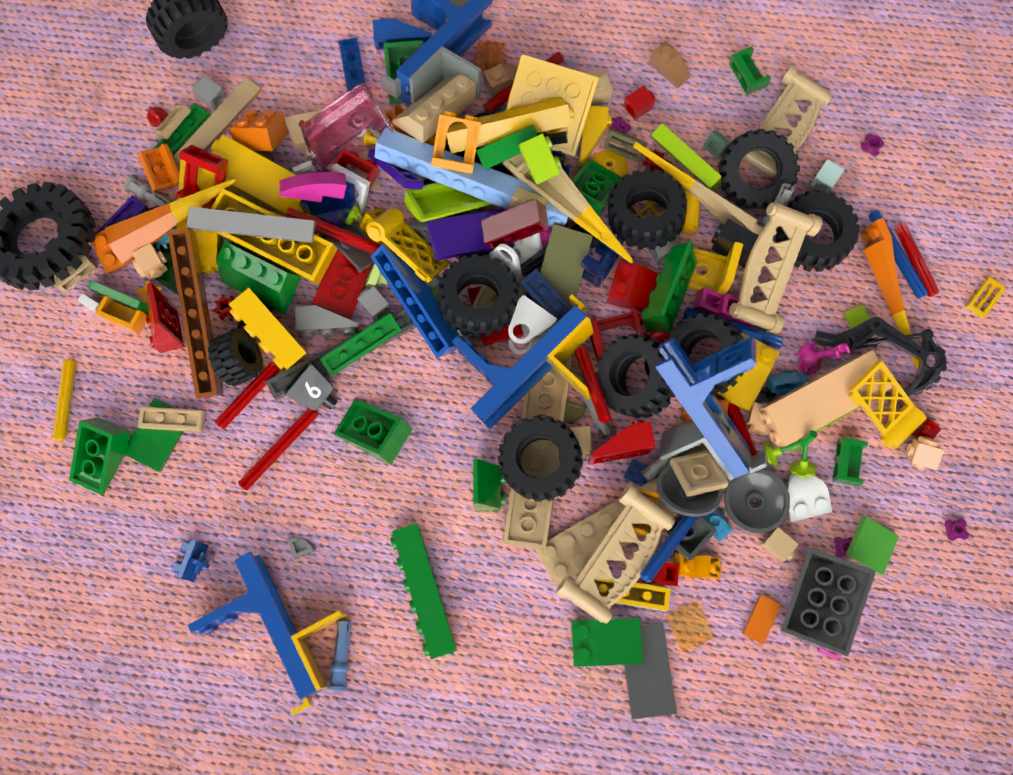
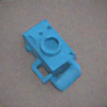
(785, 382)
(718, 523)

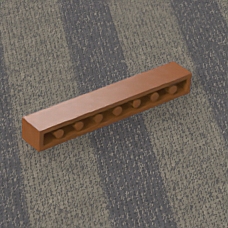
(194, 311)

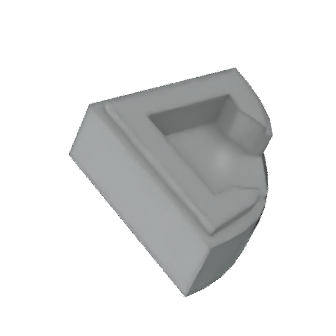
(299, 547)

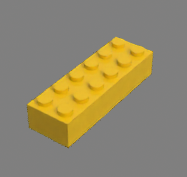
(301, 258)

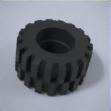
(235, 357)

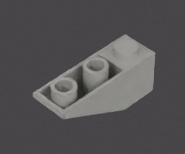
(313, 318)

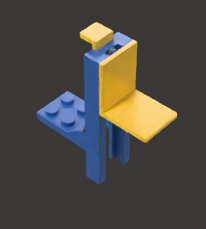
(547, 353)
(289, 644)

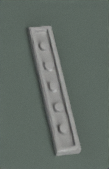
(251, 224)

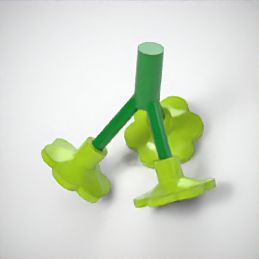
(801, 468)

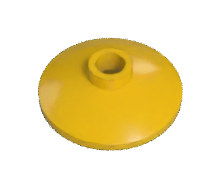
(619, 162)

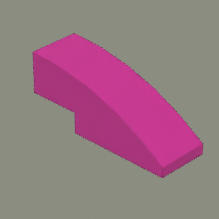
(314, 186)
(716, 303)

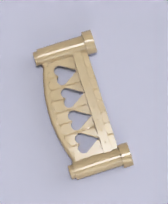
(798, 88)
(795, 226)
(583, 589)

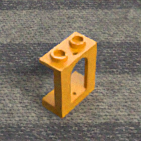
(471, 145)

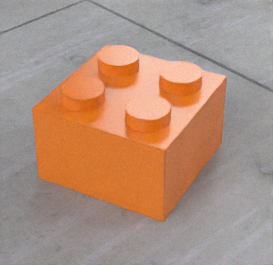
(260, 130)

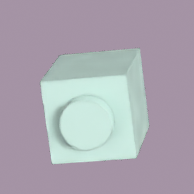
(827, 176)

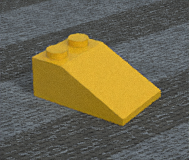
(751, 382)

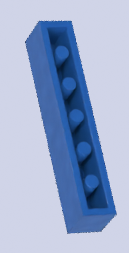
(416, 300)

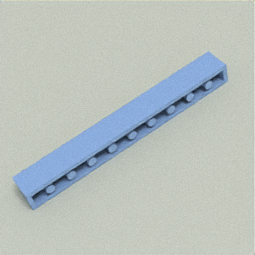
(482, 184)

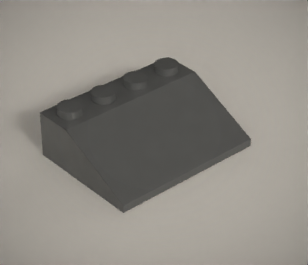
(828, 602)

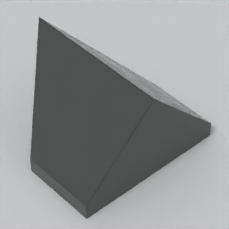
(695, 538)

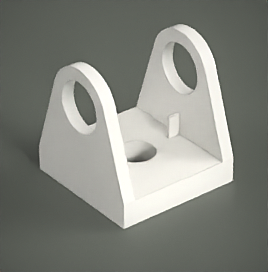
(524, 248)
(534, 323)

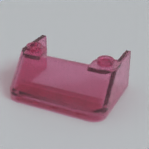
(342, 123)

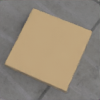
(698, 473)

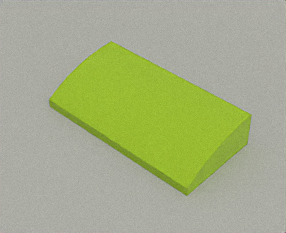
(687, 157)
(439, 201)

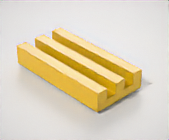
(976, 310)

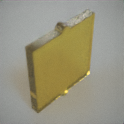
(689, 626)

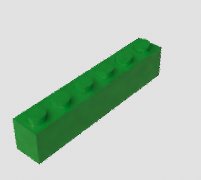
(424, 591)

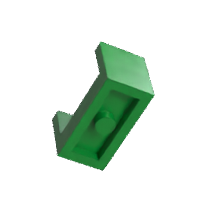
(747, 72)
(848, 461)

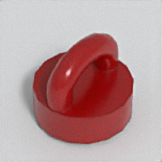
(156, 115)

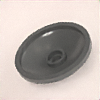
(674, 497)
(771, 498)

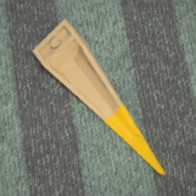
(568, 199)
(713, 202)

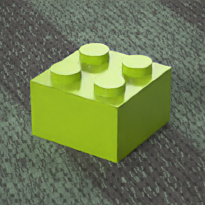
(540, 159)

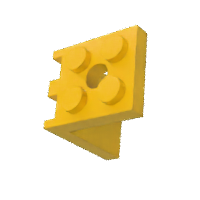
(719, 269)

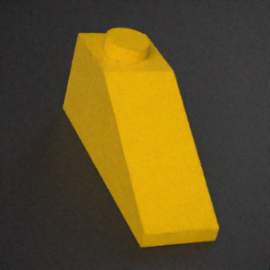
(593, 131)

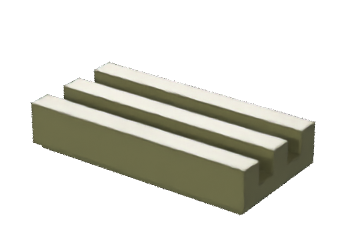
(627, 138)

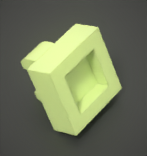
(375, 278)

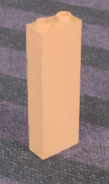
(818, 401)

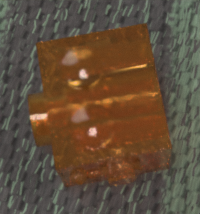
(489, 55)

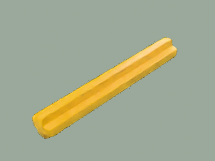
(64, 400)

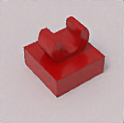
(927, 429)

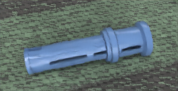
(339, 667)

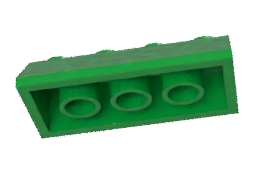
(267, 280)
(670, 288)

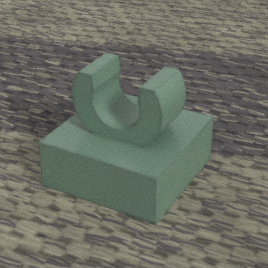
(716, 144)

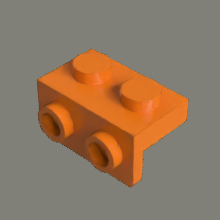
(159, 167)

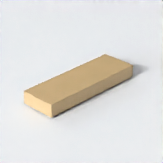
(171, 419)

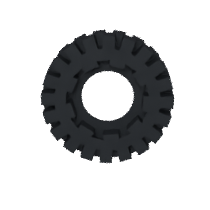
(73, 231)

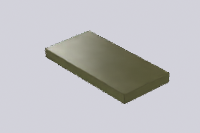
(563, 260)

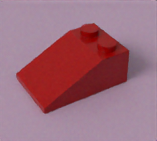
(632, 286)
(630, 442)

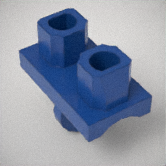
(193, 560)

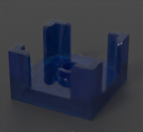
(332, 209)
(602, 267)

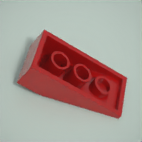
(163, 321)

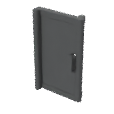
(358, 257)

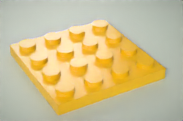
(544, 81)

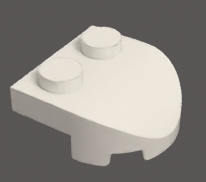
(807, 497)

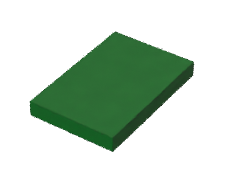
(151, 445)

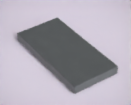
(651, 682)

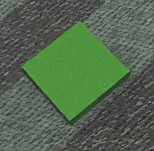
(872, 545)

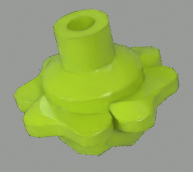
(353, 215)

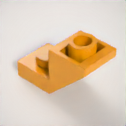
(699, 567)

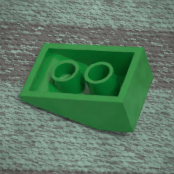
(396, 55)
(595, 184)
(373, 431)
(98, 453)
(487, 486)
(607, 644)

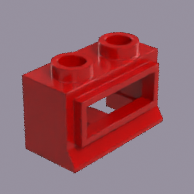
(354, 160)

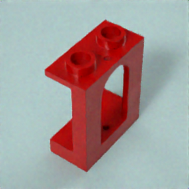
(195, 158)
(629, 319)

